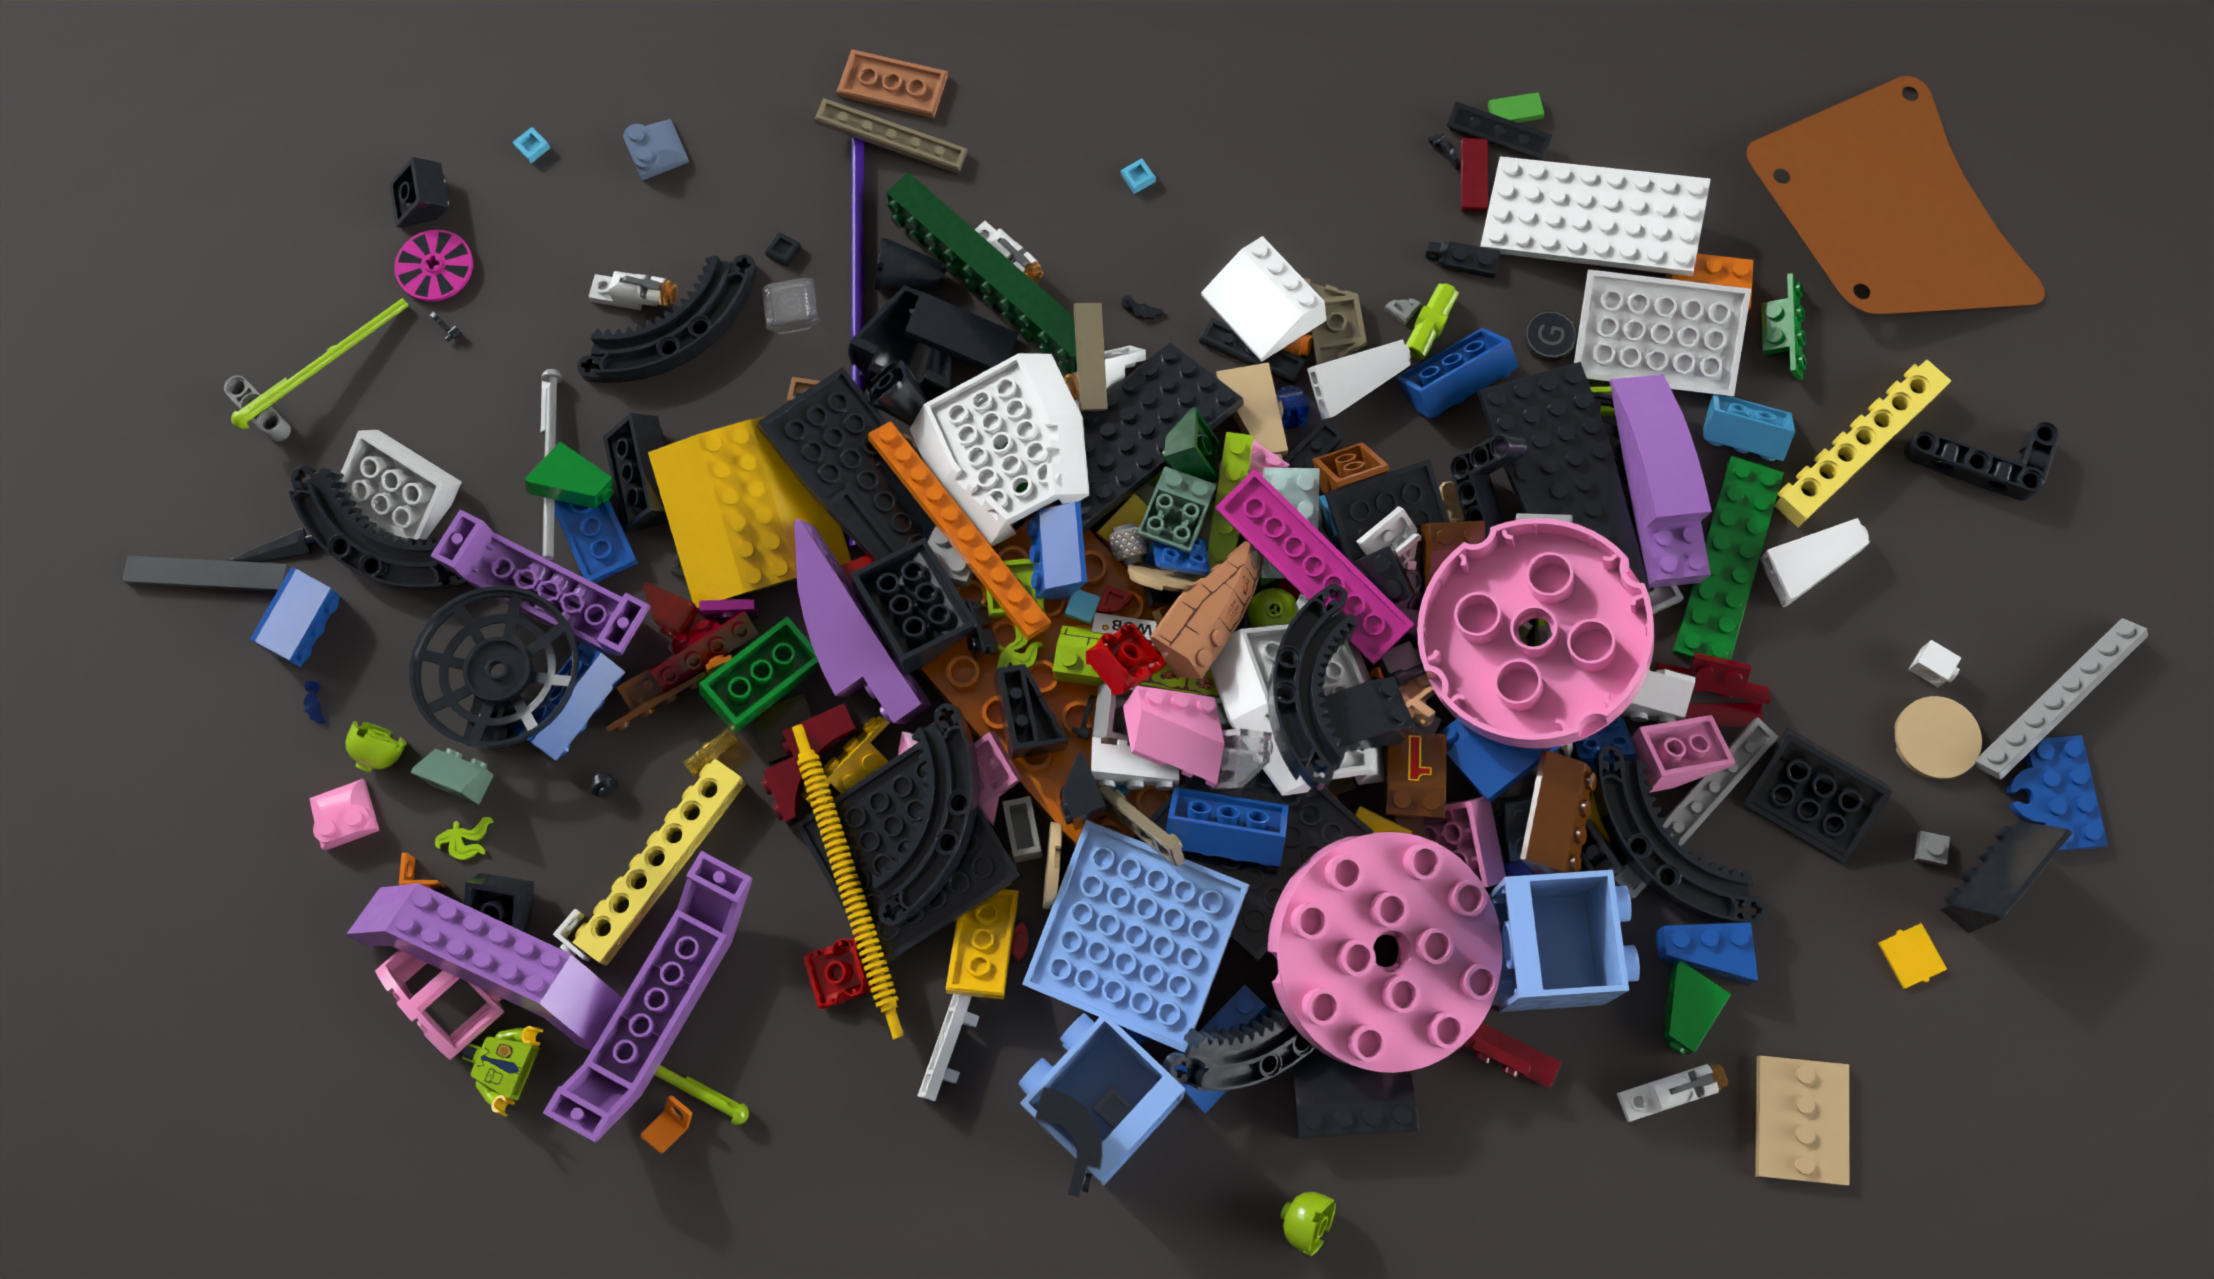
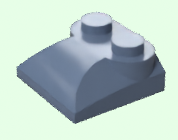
(654, 148)

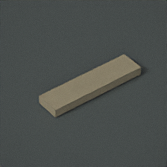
(1090, 357)

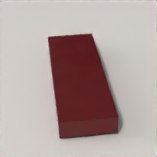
(1474, 175)

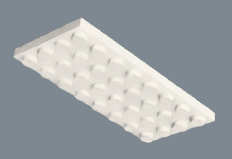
(1596, 215)

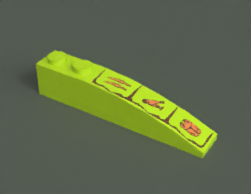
(1072, 667)

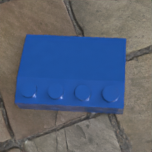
(1487, 763)

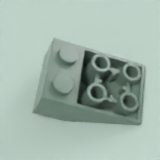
(1177, 509)

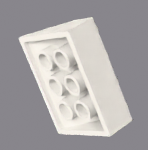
(1264, 299)
(397, 485)

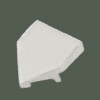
(1394, 530)

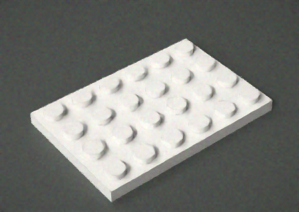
(1662, 328)

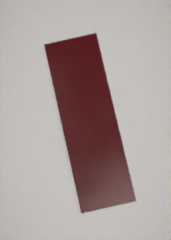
(1726, 714)

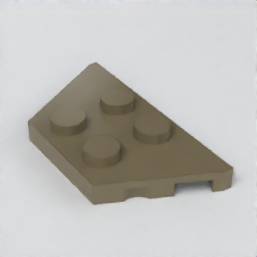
(1344, 327)

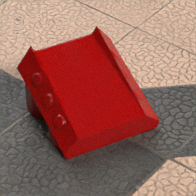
(1124, 659)
(837, 973)

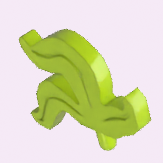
(1009, 656)
(456, 845)

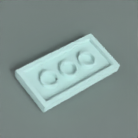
(1301, 490)

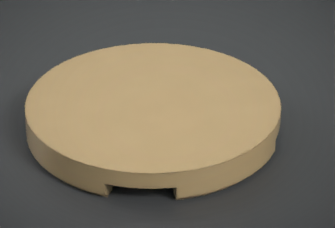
(1159, 579)
(1937, 738)
(1052, 865)

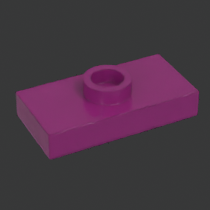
(728, 608)

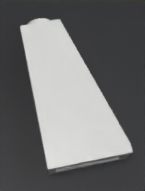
(1350, 378)
(1808, 560)

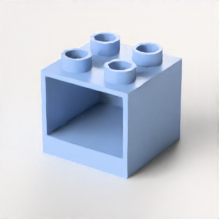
(1563, 940)
(1096, 1060)

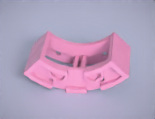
(401, 968)

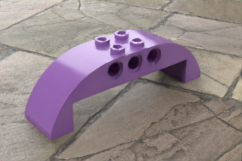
(490, 560)

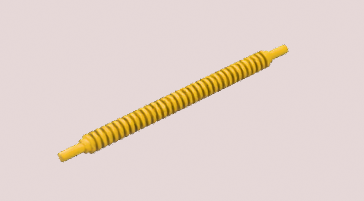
(824, 810)

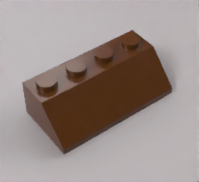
(1558, 815)

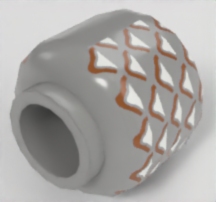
(1127, 544)

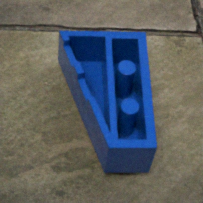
(1711, 948)

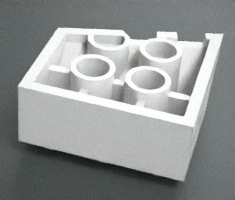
(1662, 697)

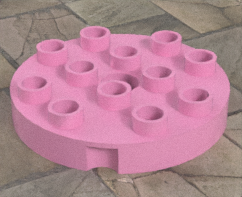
(1550, 690)
(1326, 956)

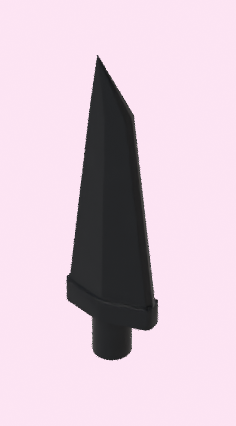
(290, 545)

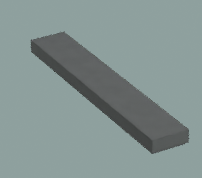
(204, 573)

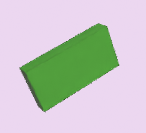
(1518, 108)

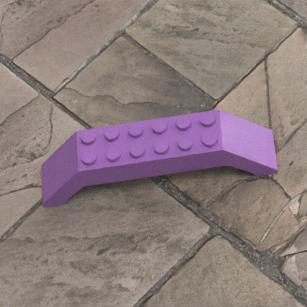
(490, 957)
(655, 1002)

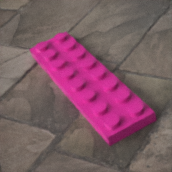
(1312, 562)

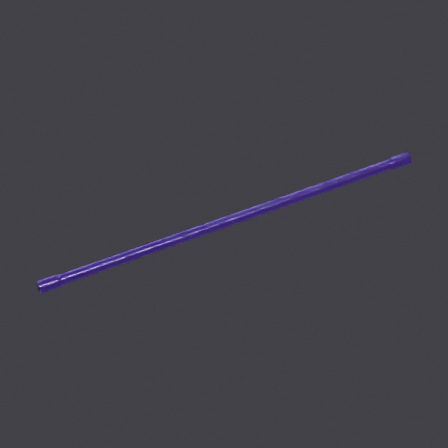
(857, 253)

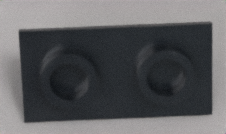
(978, 639)

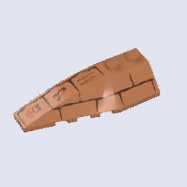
(1208, 614)

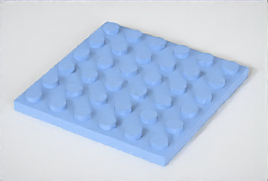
(1136, 935)

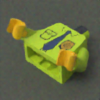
(503, 1065)

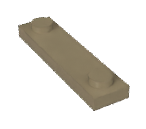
(1166, 845)

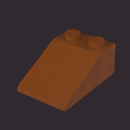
(1348, 467)

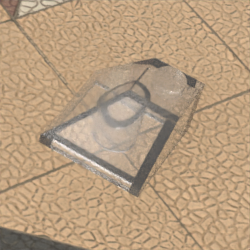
(1243, 757)

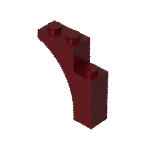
(785, 777)

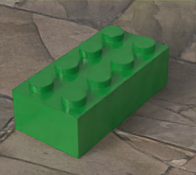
(760, 675)

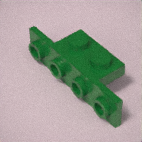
(1783, 327)

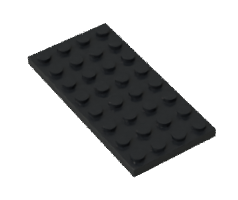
(1129, 437)

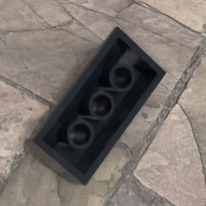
(632, 472)

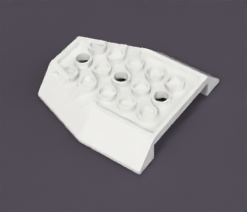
(1044, 445)
(1242, 684)

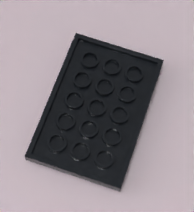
(1367, 502)

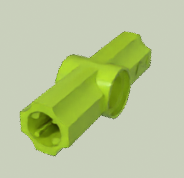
(1431, 321)

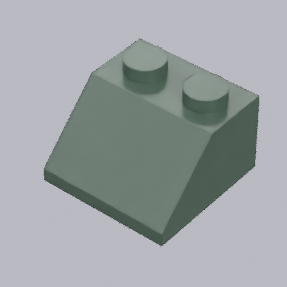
(454, 774)

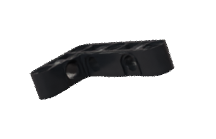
(1992, 470)

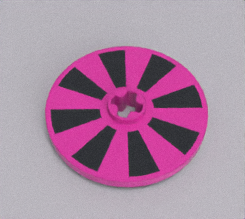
(444, 279)

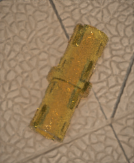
(710, 751)

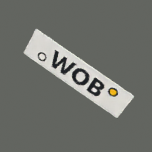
(1110, 624)

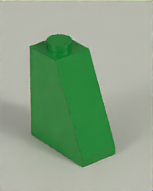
(569, 479)
(1690, 1008)

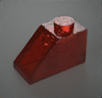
(670, 612)

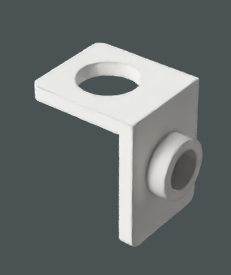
(565, 930)

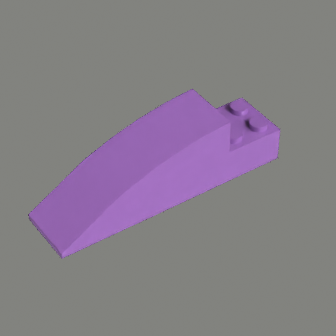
(1662, 481)
(845, 636)

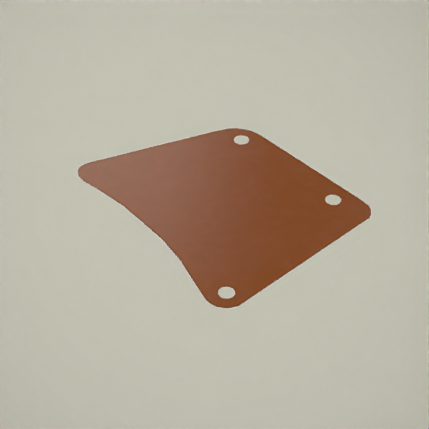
(1891, 207)

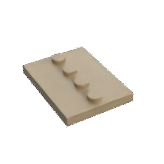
(1802, 1120)

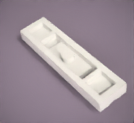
(937, 1067)

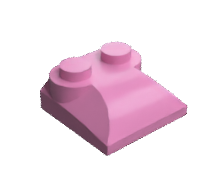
(343, 815)

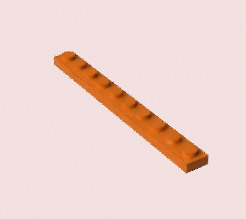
(959, 531)

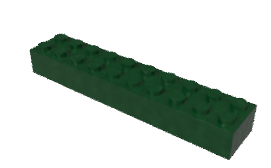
(984, 270)

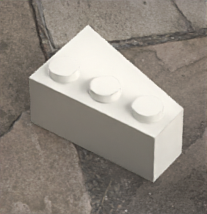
(1118, 766)

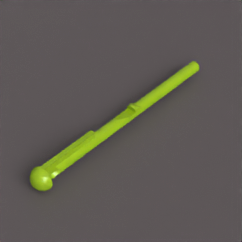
(240, 418)
(700, 1091)

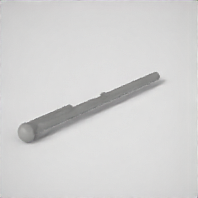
(548, 427)

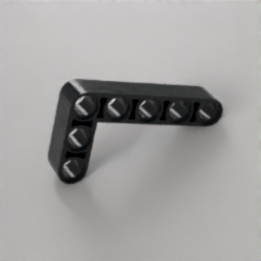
(1472, 476)

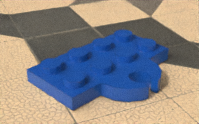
(2060, 792)

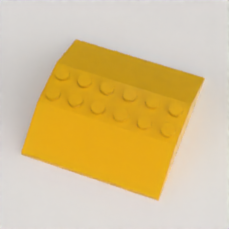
(736, 511)

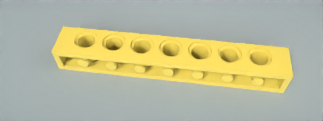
(1924, 378)
(659, 877)

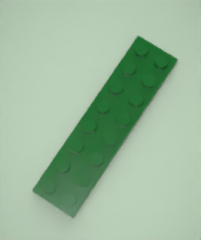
(1733, 552)

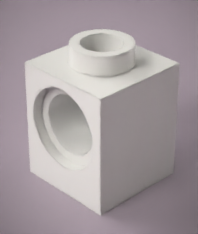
(1935, 664)

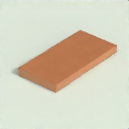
(892, 83)

